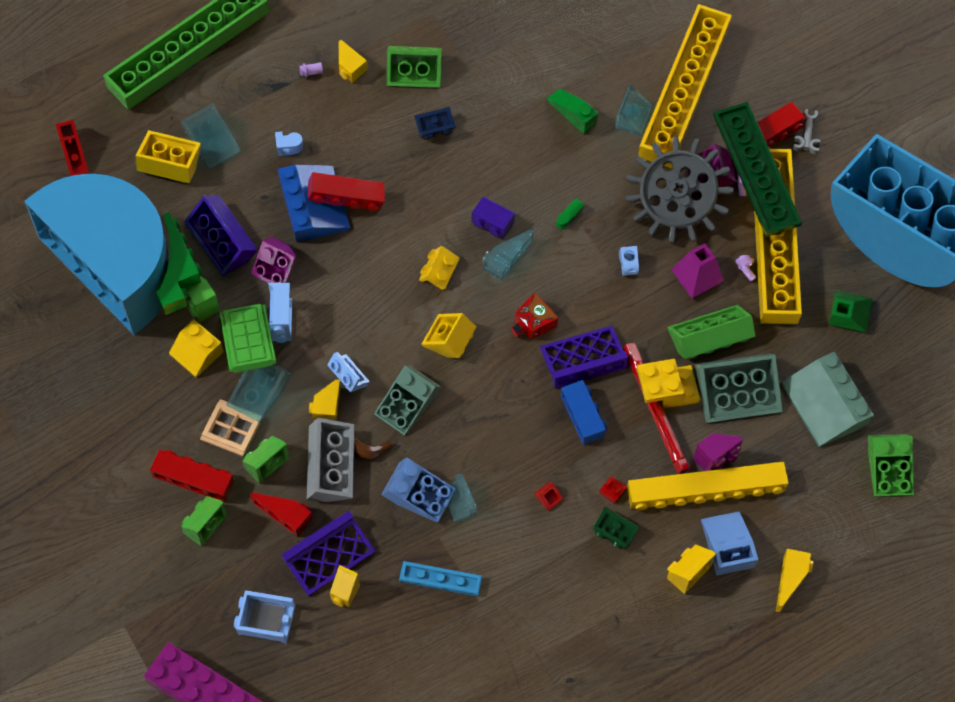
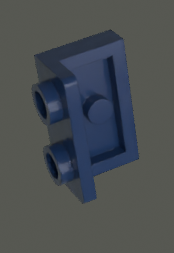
(435, 122)

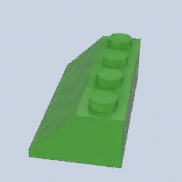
(712, 331)

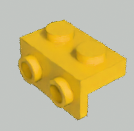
(439, 267)

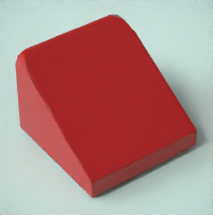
(548, 495)

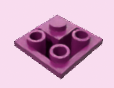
(274, 261)
(698, 271)

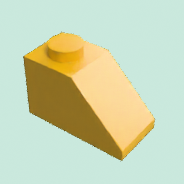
(350, 63)
(326, 402)
(344, 587)

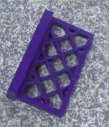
(588, 368)
(320, 537)

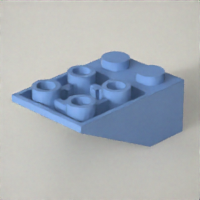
(418, 490)
(731, 543)

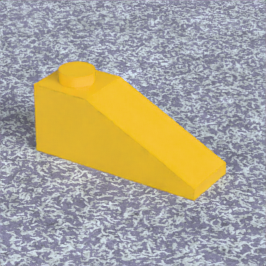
(794, 571)

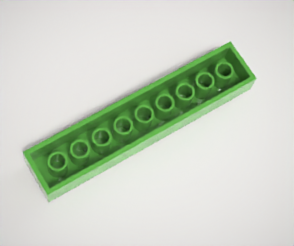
(181, 48)

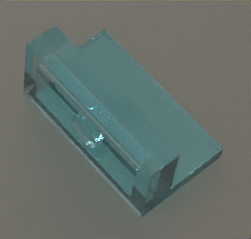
(461, 503)

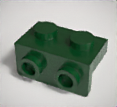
(616, 528)

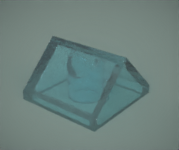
(633, 112)

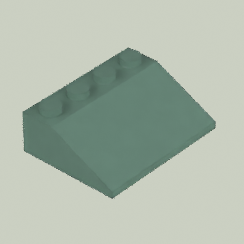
(739, 387)
(827, 400)

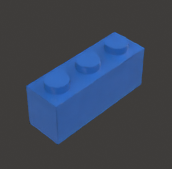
(583, 412)

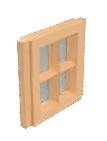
(229, 429)

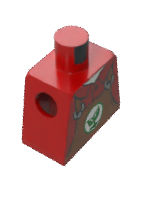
(534, 318)

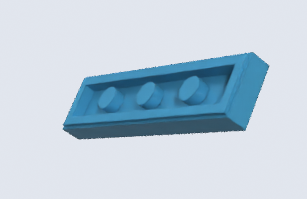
(440, 578)

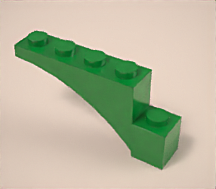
(180, 271)

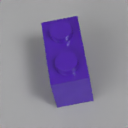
(492, 217)

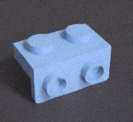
(347, 372)

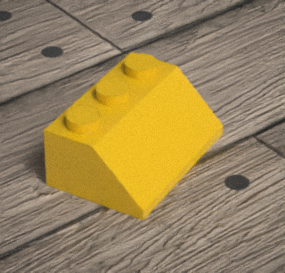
(168, 156)

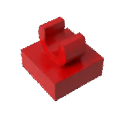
(612, 490)

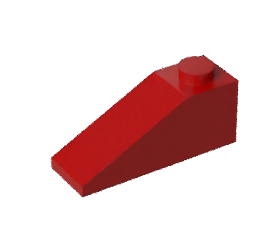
(72, 148)
(285, 511)

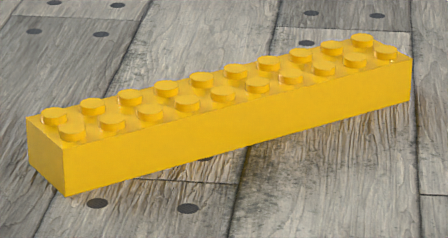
(686, 81)
(779, 261)

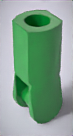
(569, 214)

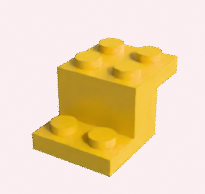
(668, 383)

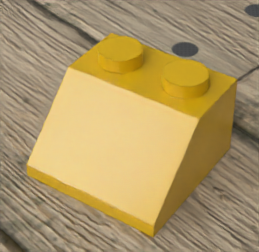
(449, 335)
(195, 348)
(691, 567)

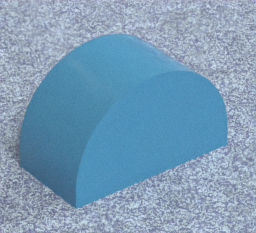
(898, 213)
(107, 239)

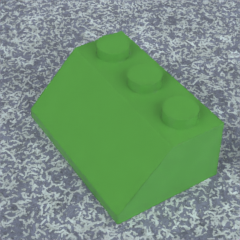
(414, 66)

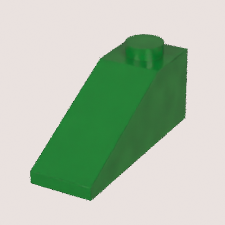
(574, 110)

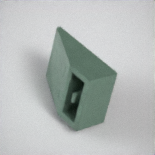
(407, 399)

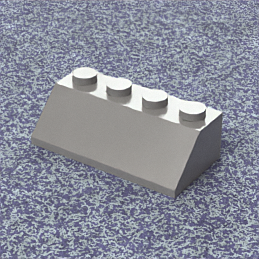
(330, 461)

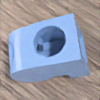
(288, 144)
(629, 260)

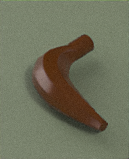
(370, 452)

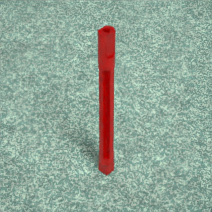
(660, 418)

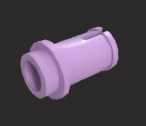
(311, 69)

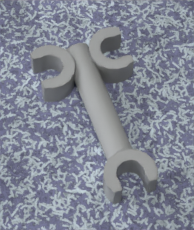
(806, 142)

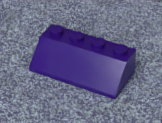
(220, 234)

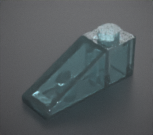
(506, 254)

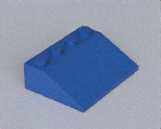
(307, 217)

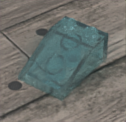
(211, 131)
(258, 391)

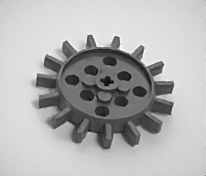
(689, 185)

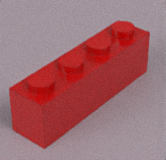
(781, 124)
(346, 191)
(192, 475)

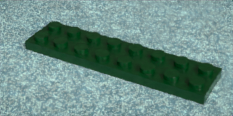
(757, 169)

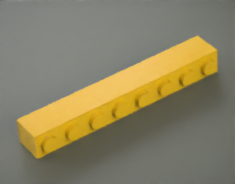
(707, 485)

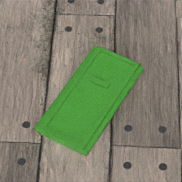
(247, 338)

